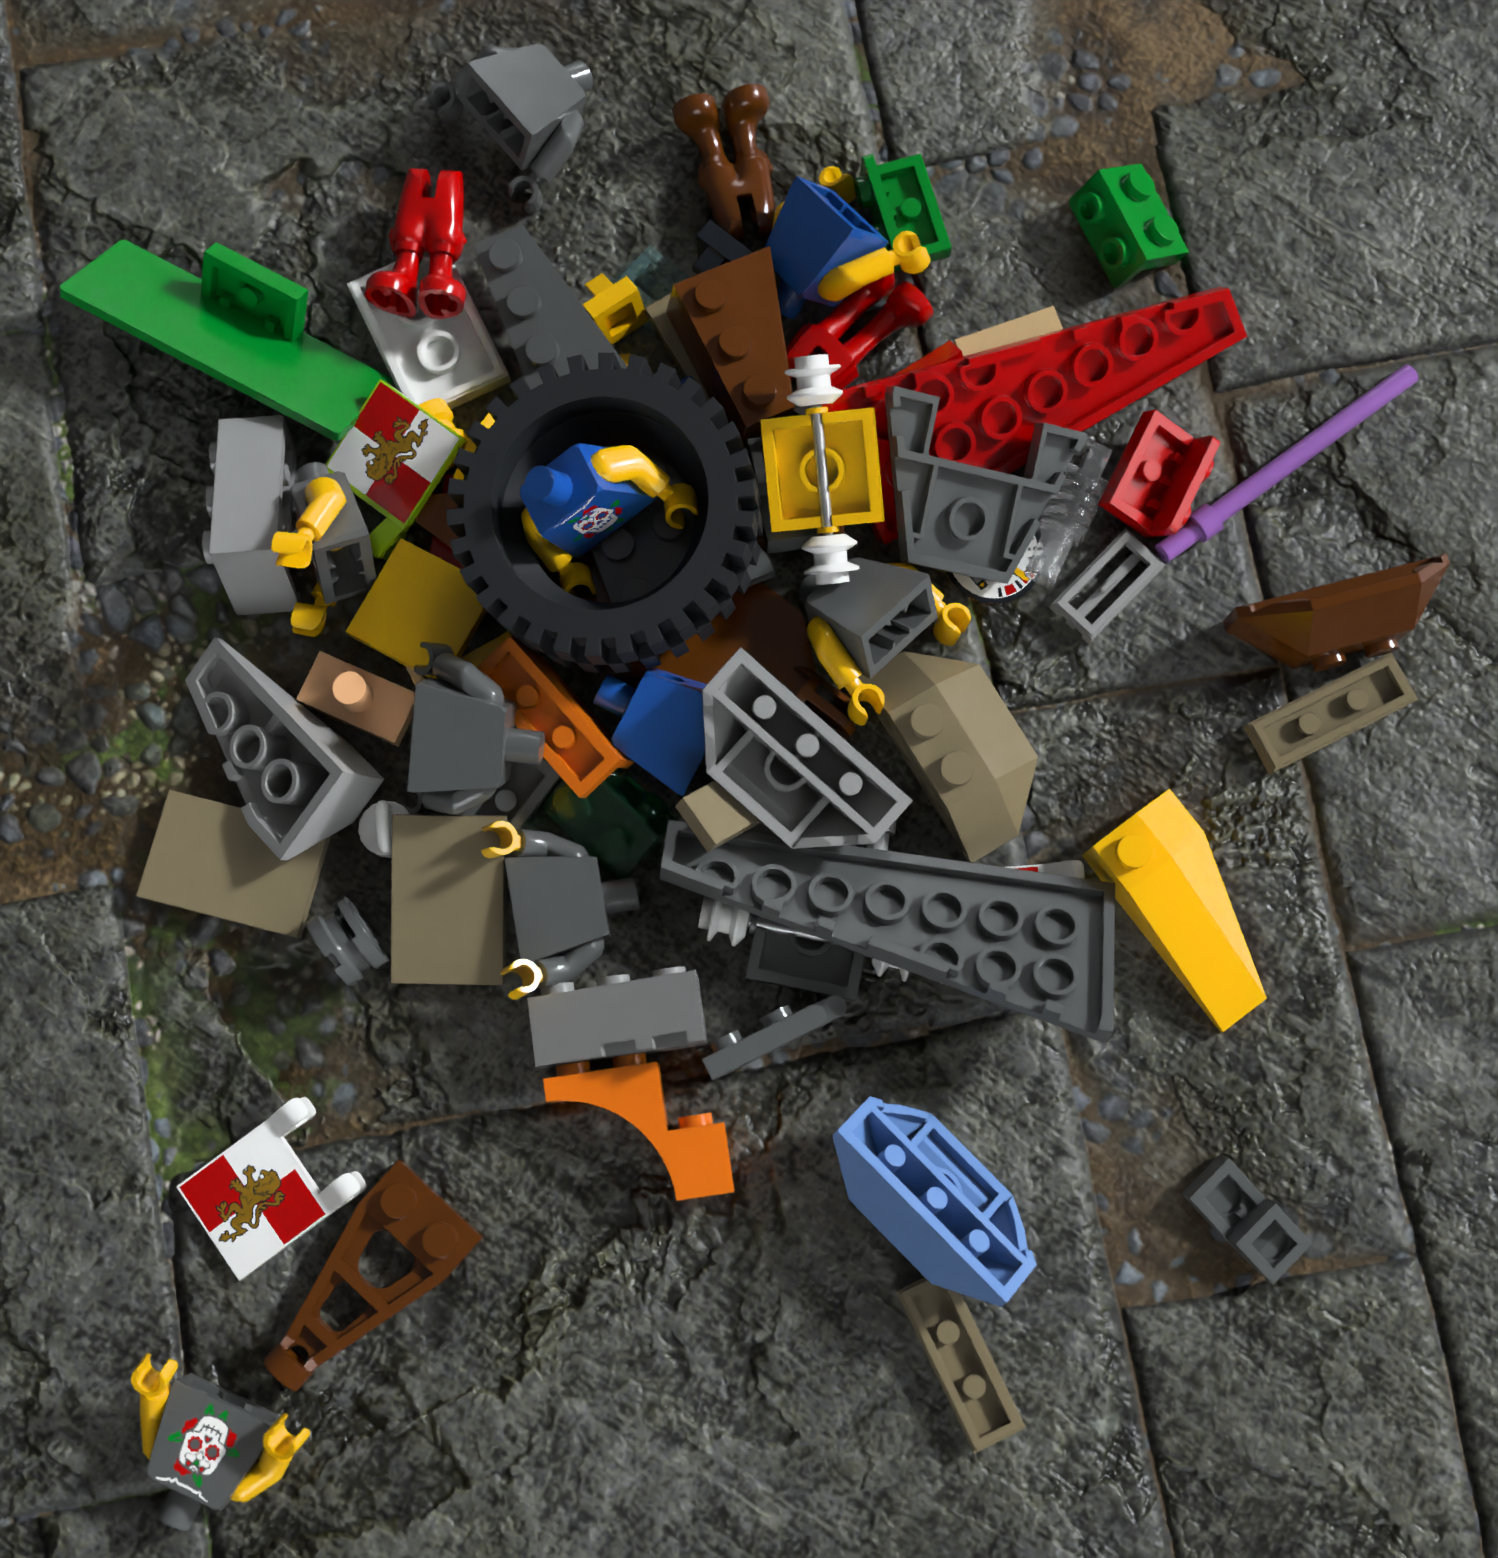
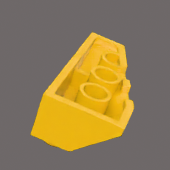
(1181, 906)

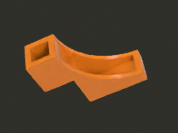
(633, 1089)

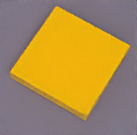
(414, 603)

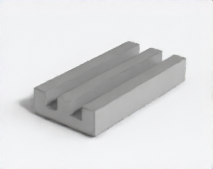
(1076, 618)

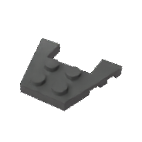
(964, 514)

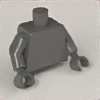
(525, 105)
(462, 736)

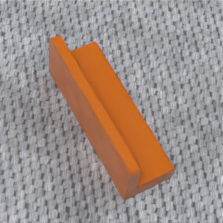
(574, 737)

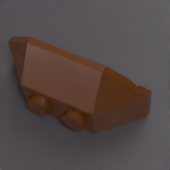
(1340, 617)

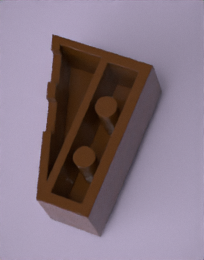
(736, 339)

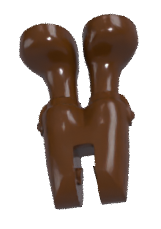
(751, 172)

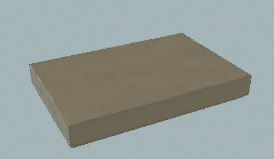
(220, 868)
(447, 901)

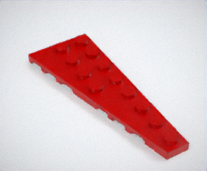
(1053, 379)

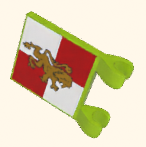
(394, 461)

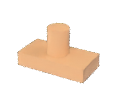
(358, 698)

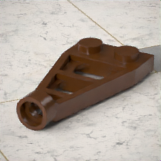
(421, 1223)

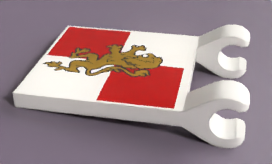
(260, 1194)

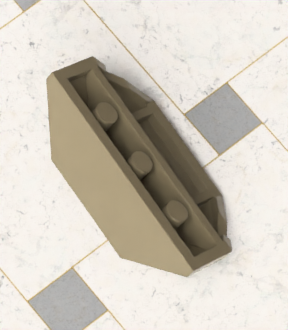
(959, 746)

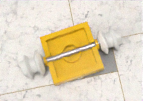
(822, 469)

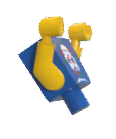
(830, 249)
(587, 498)

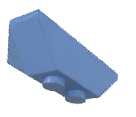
(933, 1201)

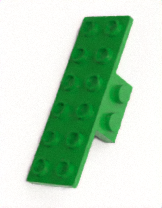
(233, 326)

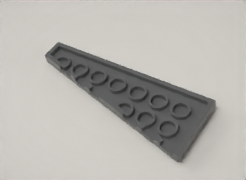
(545, 328)
(977, 927)

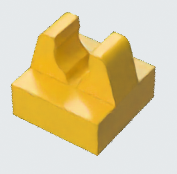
(615, 307)

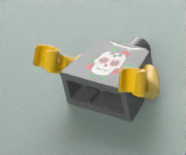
(331, 539)
(870, 620)
(207, 1442)

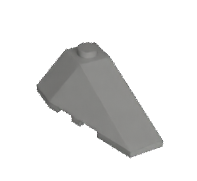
(288, 763)

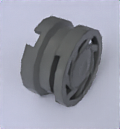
(347, 941)

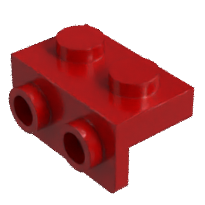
(1158, 476)

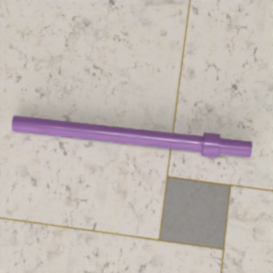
(1209, 519)

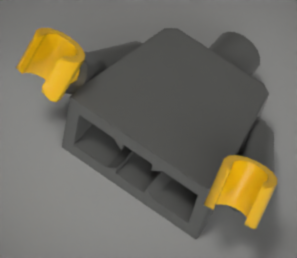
(556, 905)

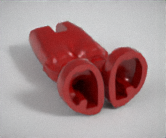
(421, 227)

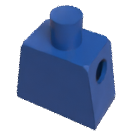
(658, 724)

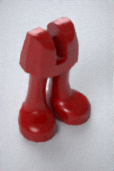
(903, 309)

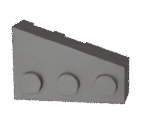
(246, 507)
(617, 1017)

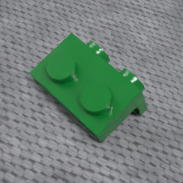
(901, 201)
(1127, 223)

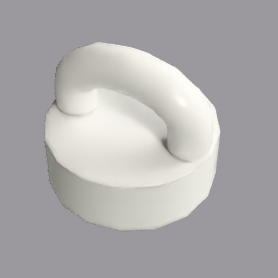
(376, 827)

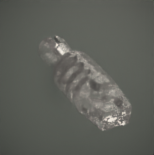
(1069, 515)

